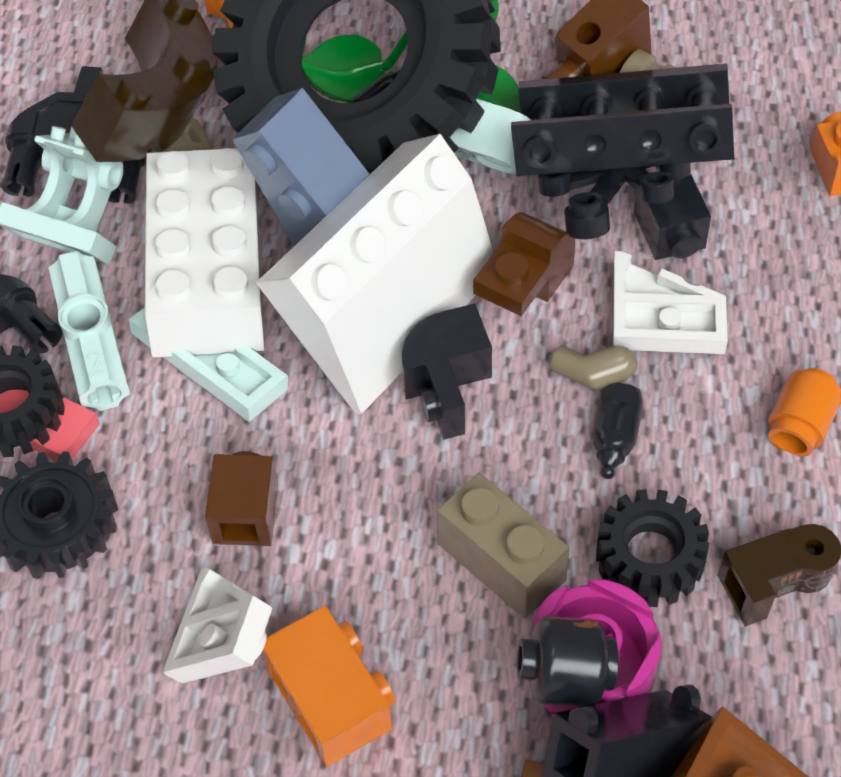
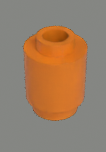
(804, 411)

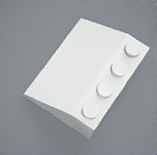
(381, 266)

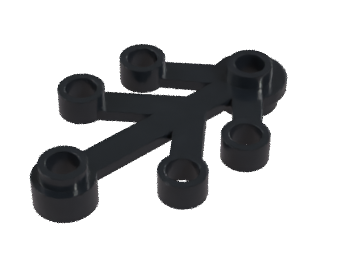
(589, 211)

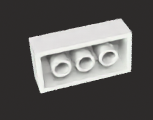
(202, 253)

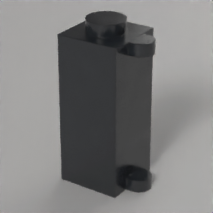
(626, 736)

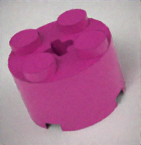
(624, 617)

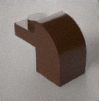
(526, 264)

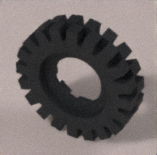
(429, 96)

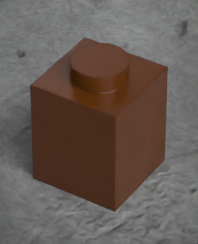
(242, 499)

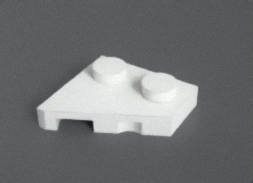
(665, 312)
(218, 630)

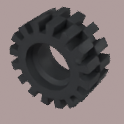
(39, 409)
(659, 517)

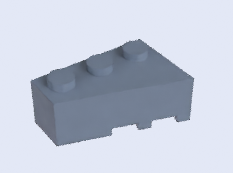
(298, 161)

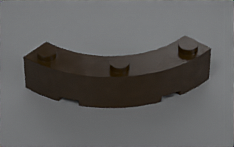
(150, 107)

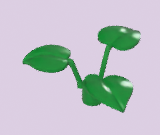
(351, 63)

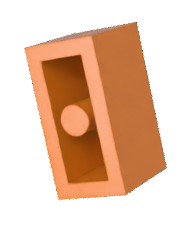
(328, 684)

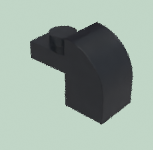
(439, 357)

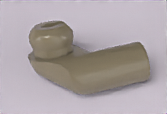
(596, 369)

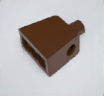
(601, 38)

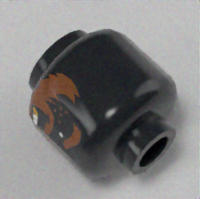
(568, 661)

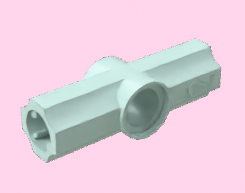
(88, 331)

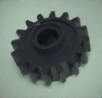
(73, 534)

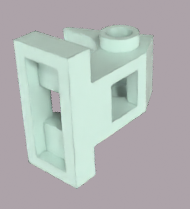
(49, 219)

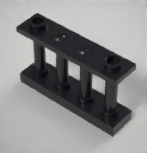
(624, 120)

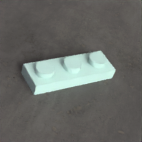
(237, 379)

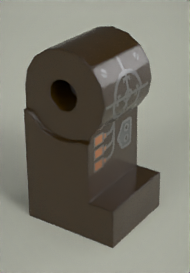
(777, 565)

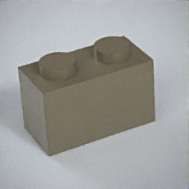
(502, 545)

